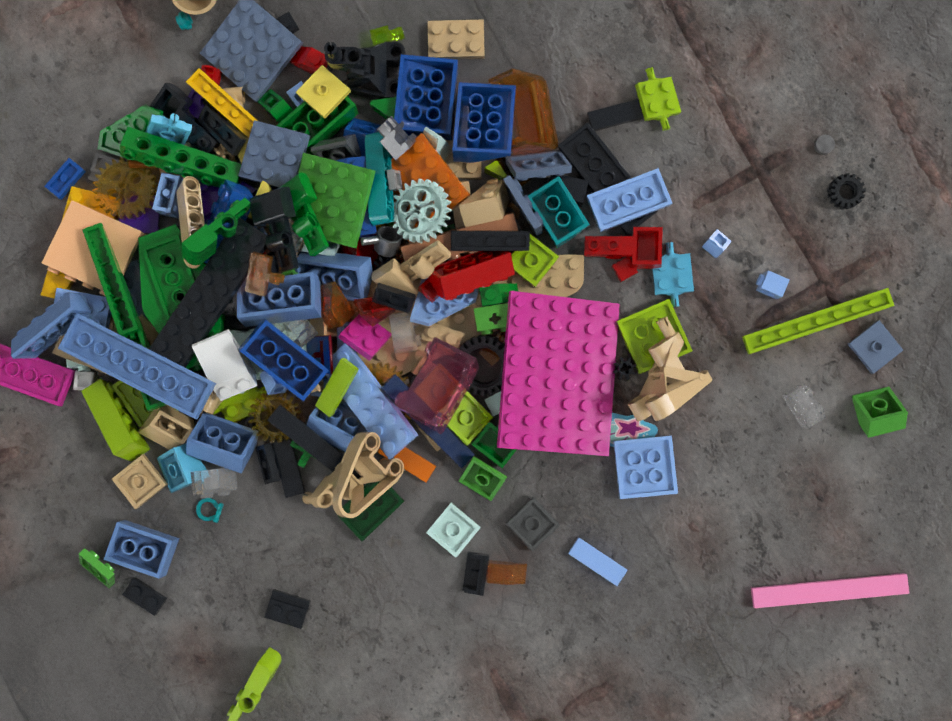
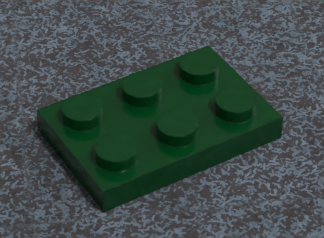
(375, 514)

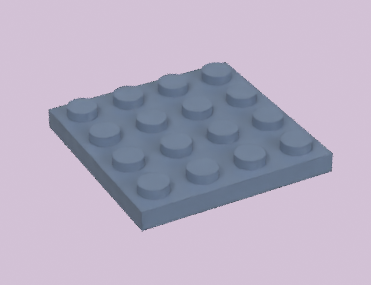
(251, 48)

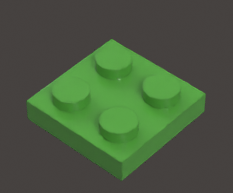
(101, 571)

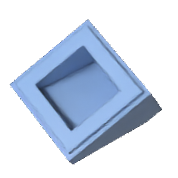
(716, 244)

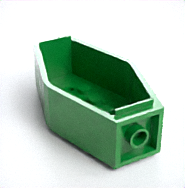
(164, 282)

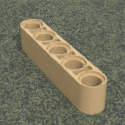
(190, 209)

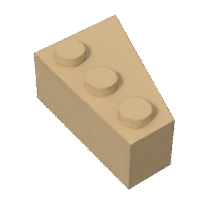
(485, 204)

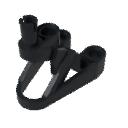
(343, 59)

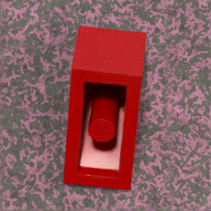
(309, 59)

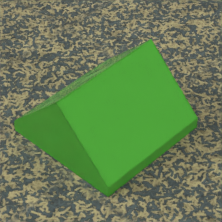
(482, 478)

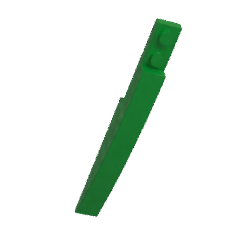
(117, 294)

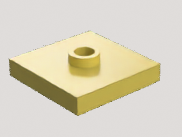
(323, 91)

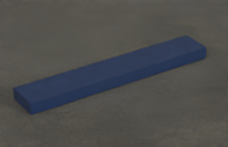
(446, 441)

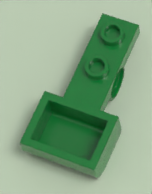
(306, 222)
(204, 241)
(487, 444)

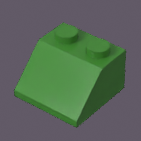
(879, 412)

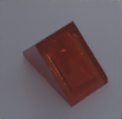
(371, 311)

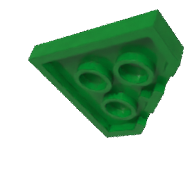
(112, 135)

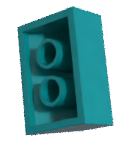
(558, 211)

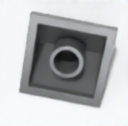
(337, 148)

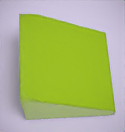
(495, 170)

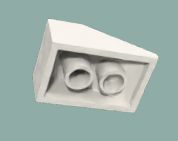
(225, 365)

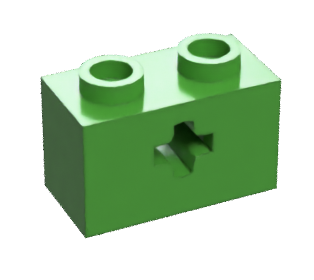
(483, 315)

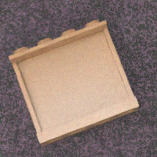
(70, 251)

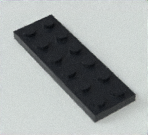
(597, 165)

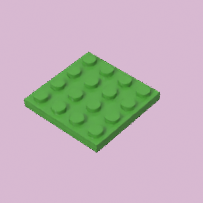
(341, 196)

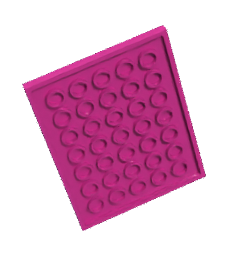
(558, 374)

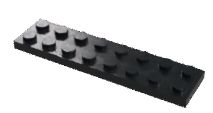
(209, 294)

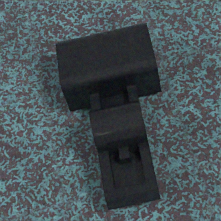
(174, 100)
(274, 210)

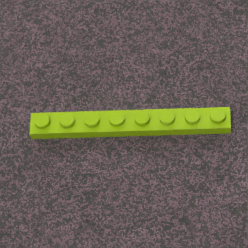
(818, 321)

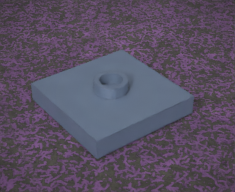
(875, 347)

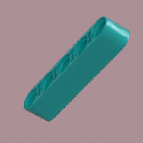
(381, 198)

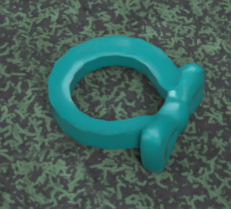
(215, 518)

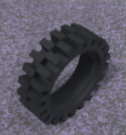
(493, 344)

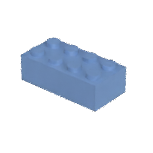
(290, 301)

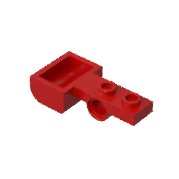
(643, 247)

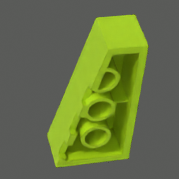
(114, 421)

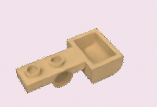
(420, 265)

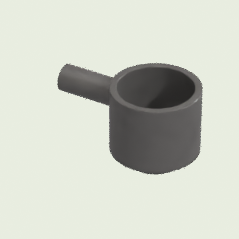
(385, 242)

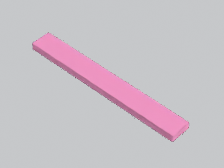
(830, 590)

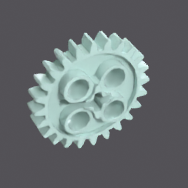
(421, 210)

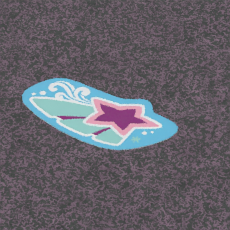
(628, 428)

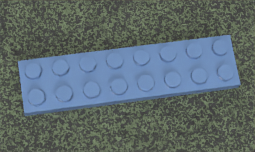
(137, 366)

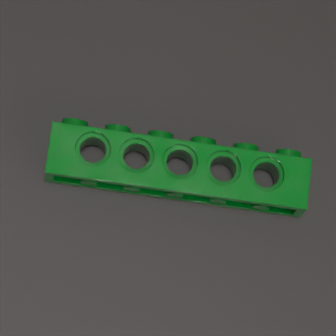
(174, 152)

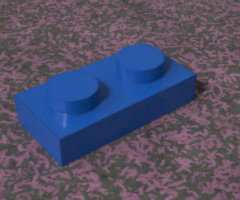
(65, 178)

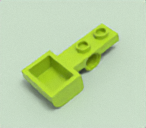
(257, 682)

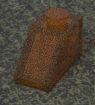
(334, 306)
(506, 573)

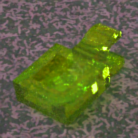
(383, 34)

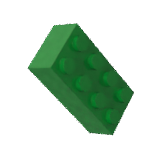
(308, 121)

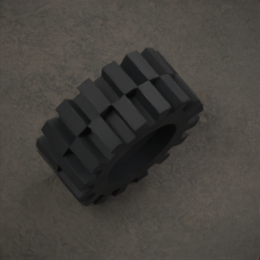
(856, 186)

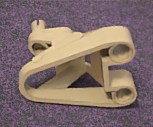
(658, 397)
(358, 457)

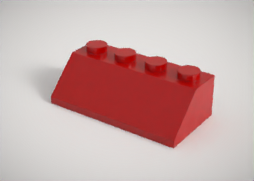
(471, 272)

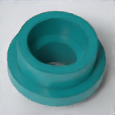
(184, 20)

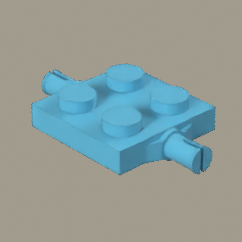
(169, 129)
(674, 275)

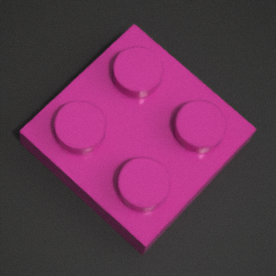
(364, 337)

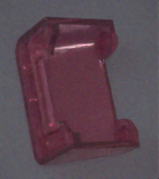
(439, 385)

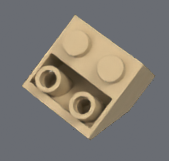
(167, 427)

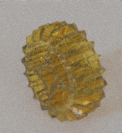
(270, 409)

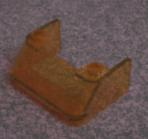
(531, 112)

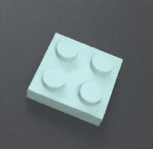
(453, 529)

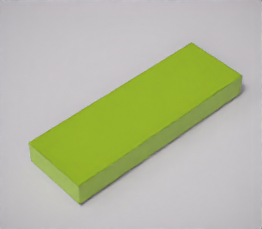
(336, 387)

